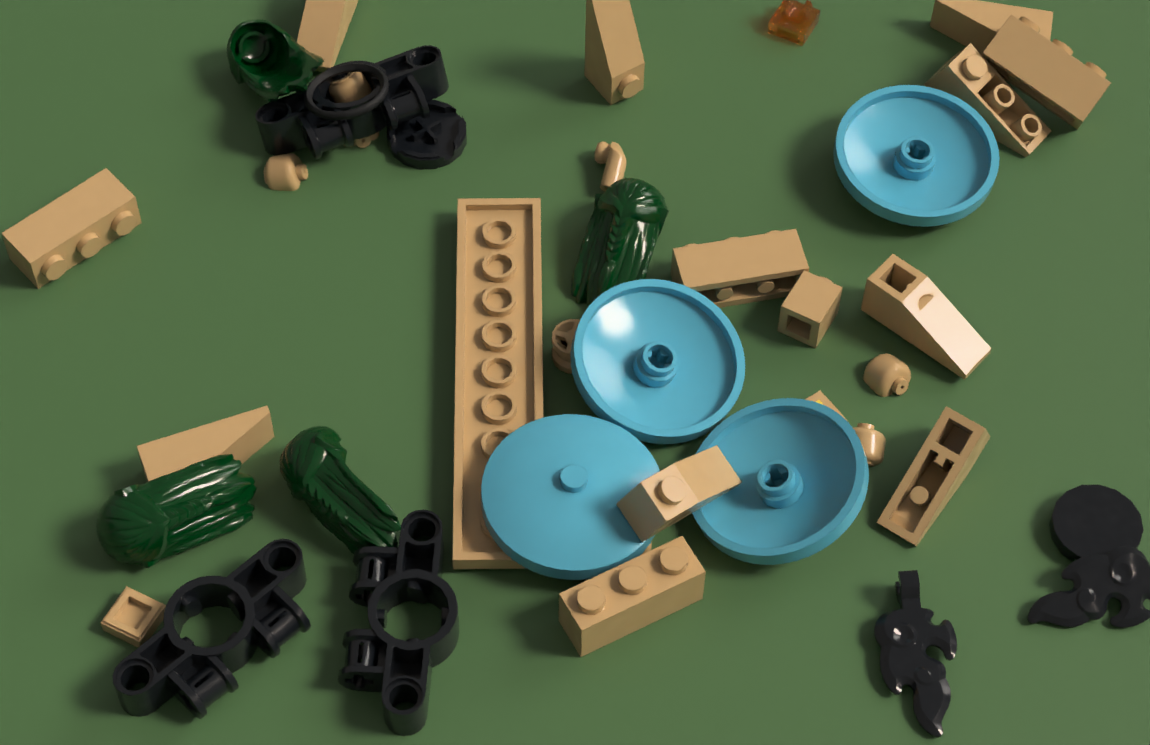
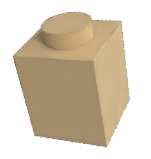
(809, 309)

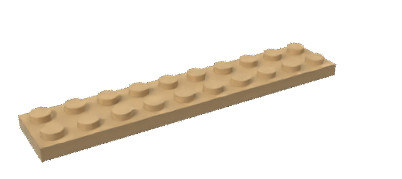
(494, 354)

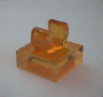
(794, 21)

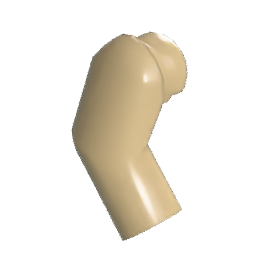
(615, 162)

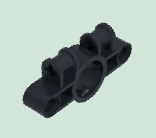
(412, 80)
(390, 664)
(204, 674)

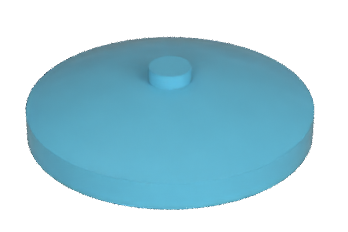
(916, 155)
(658, 361)
(798, 477)
(556, 493)

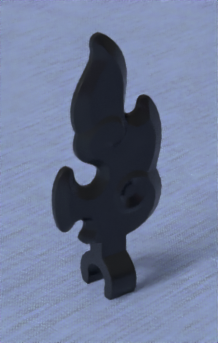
(1096, 579)
(903, 658)

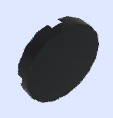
(431, 140)
(1094, 522)

